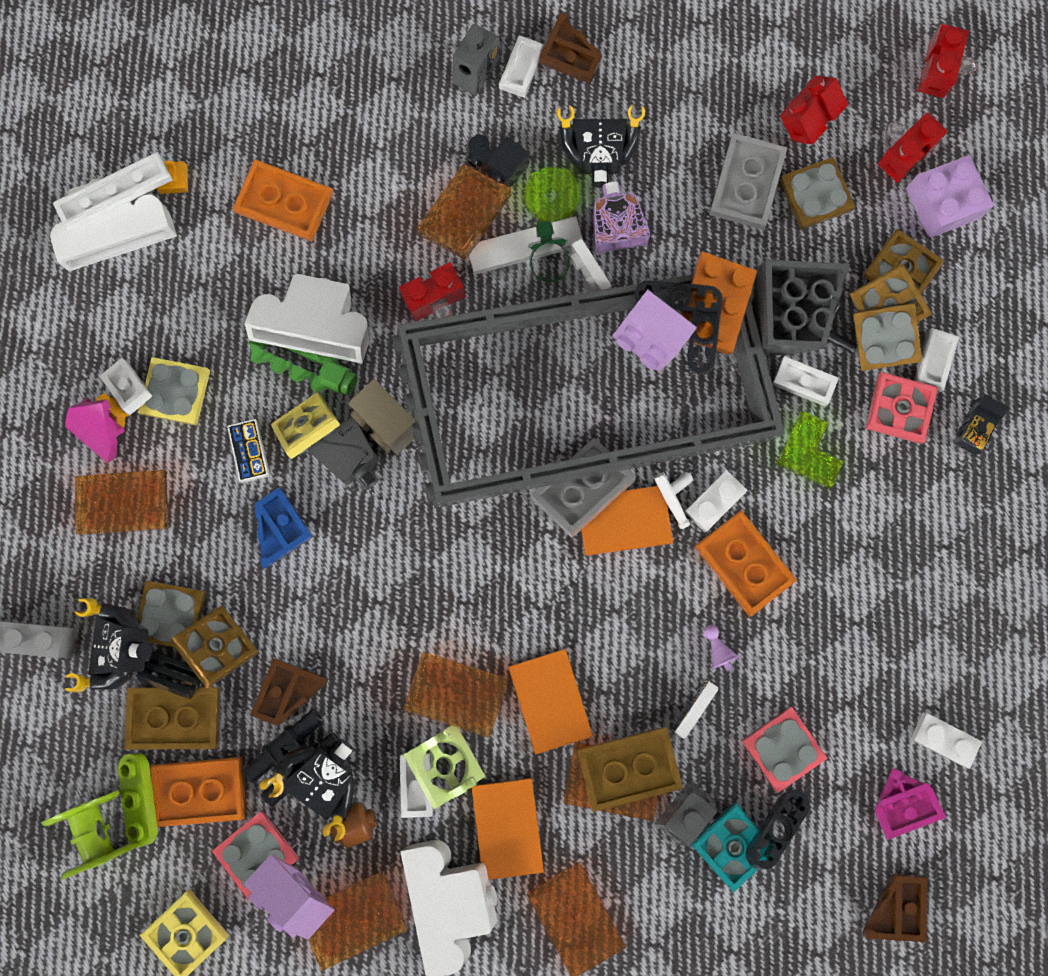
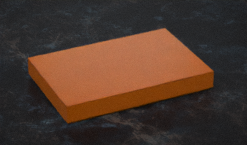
(283, 200)
(629, 522)
(745, 563)
(550, 701)
(198, 791)
(507, 828)

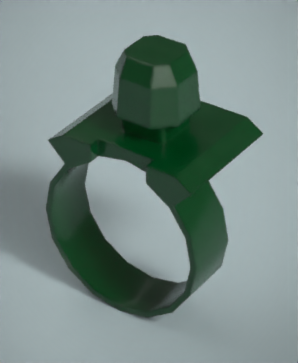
(545, 231)

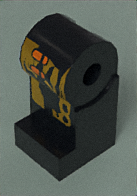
(979, 424)

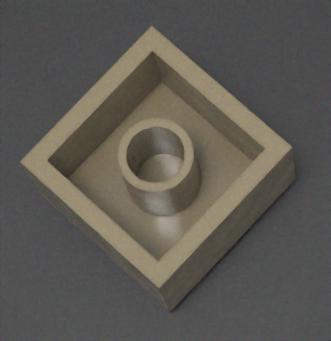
(384, 415)

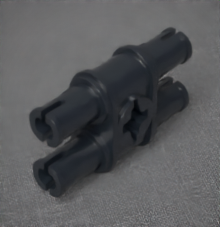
(289, 740)

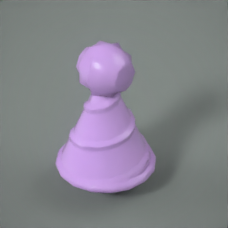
(721, 653)

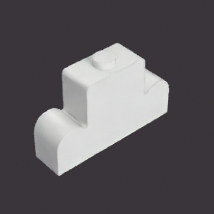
(112, 233)
(310, 320)
(447, 905)

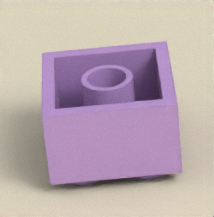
(949, 196)
(654, 332)
(288, 898)

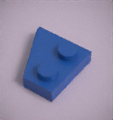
(279, 527)

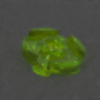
(553, 179)

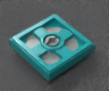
(725, 846)

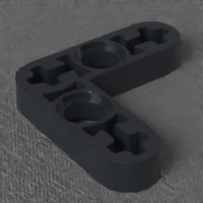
(700, 315)

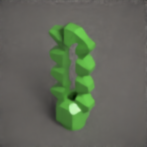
(331, 375)

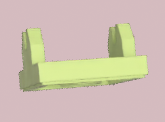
(472, 774)

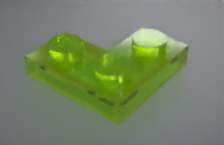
(803, 457)

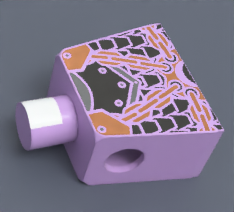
(618, 221)

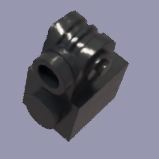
(502, 164)

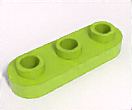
(137, 799)

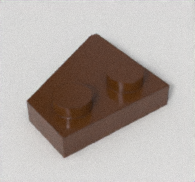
(570, 52)
(285, 691)
(900, 910)

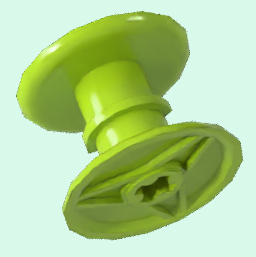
(90, 846)

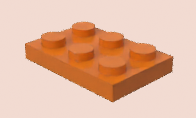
(735, 286)

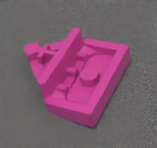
(95, 427)
(906, 805)

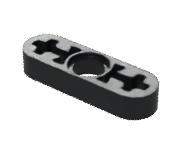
(764, 834)

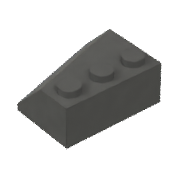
(796, 304)

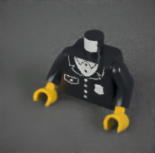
(599, 144)
(117, 647)
(318, 780)

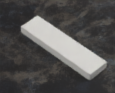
(112, 191)
(513, 248)

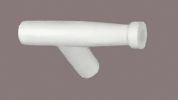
(669, 493)

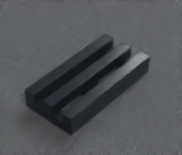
(174, 664)

